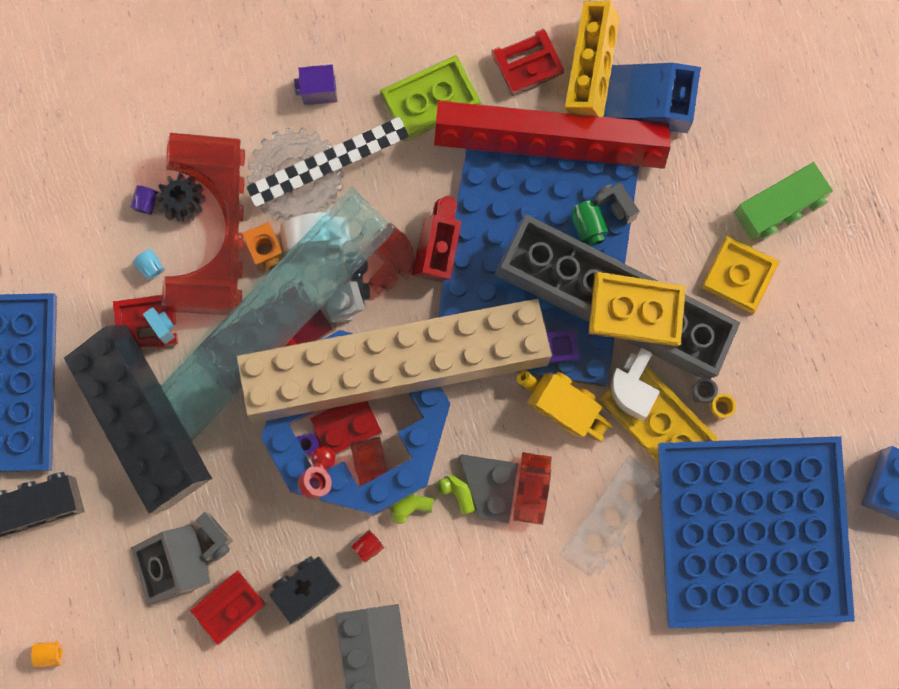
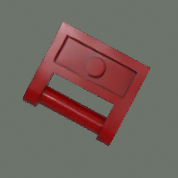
(531, 69)

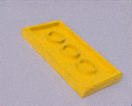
(666, 421)

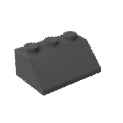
(373, 648)

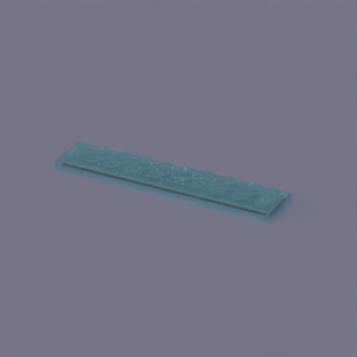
(276, 308)

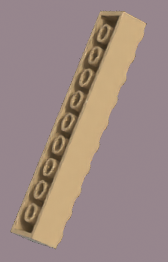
(393, 360)

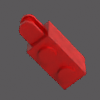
(438, 242)

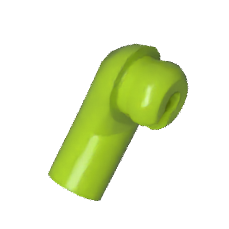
(458, 488)

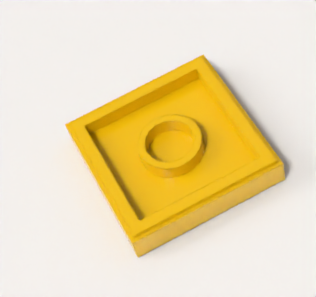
(740, 274)

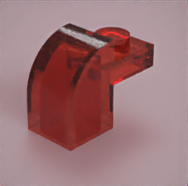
(398, 259)
(368, 459)
(532, 488)

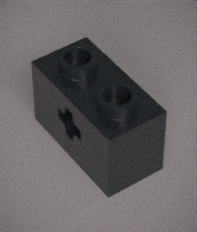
(296, 605)

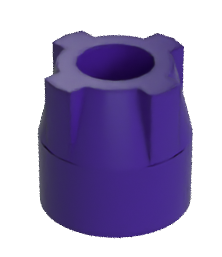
(144, 199)
(315, 443)

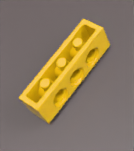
(593, 59)

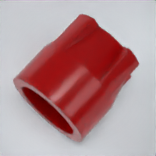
(367, 546)

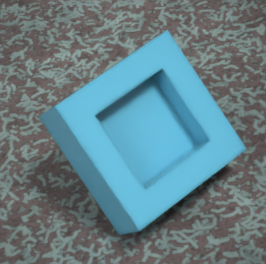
(161, 324)

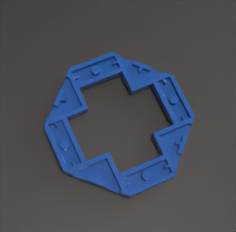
(419, 440)

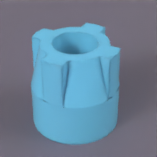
(148, 264)

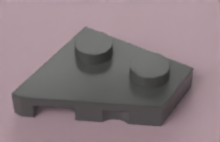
(491, 486)

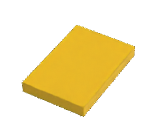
(637, 309)

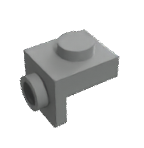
(345, 303)

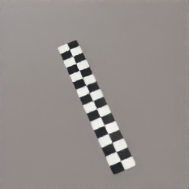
(327, 161)

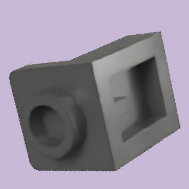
(622, 204)
(212, 531)

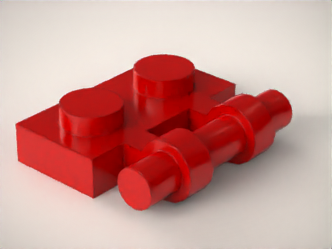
(130, 313)

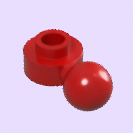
(322, 459)

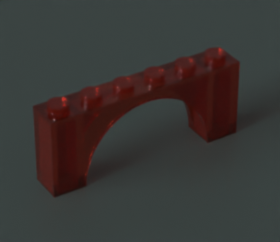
(217, 166)

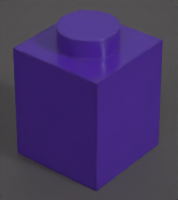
(316, 84)

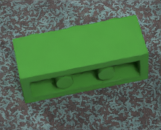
(783, 202)

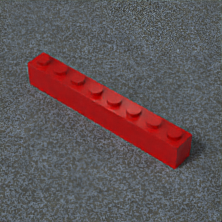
(552, 134)

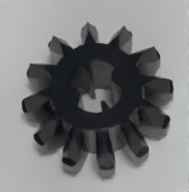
(172, 191)

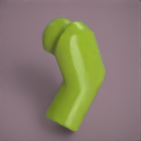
(408, 505)

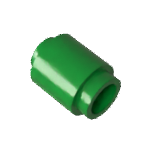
(589, 223)

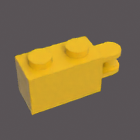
(568, 406)

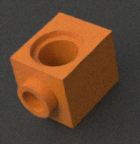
(255, 239)

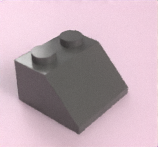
(170, 564)

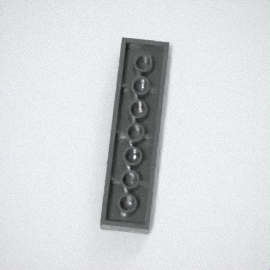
(563, 275)

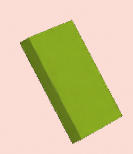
(418, 95)

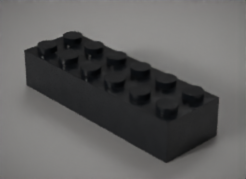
(137, 418)

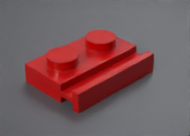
(345, 425)
(228, 607)

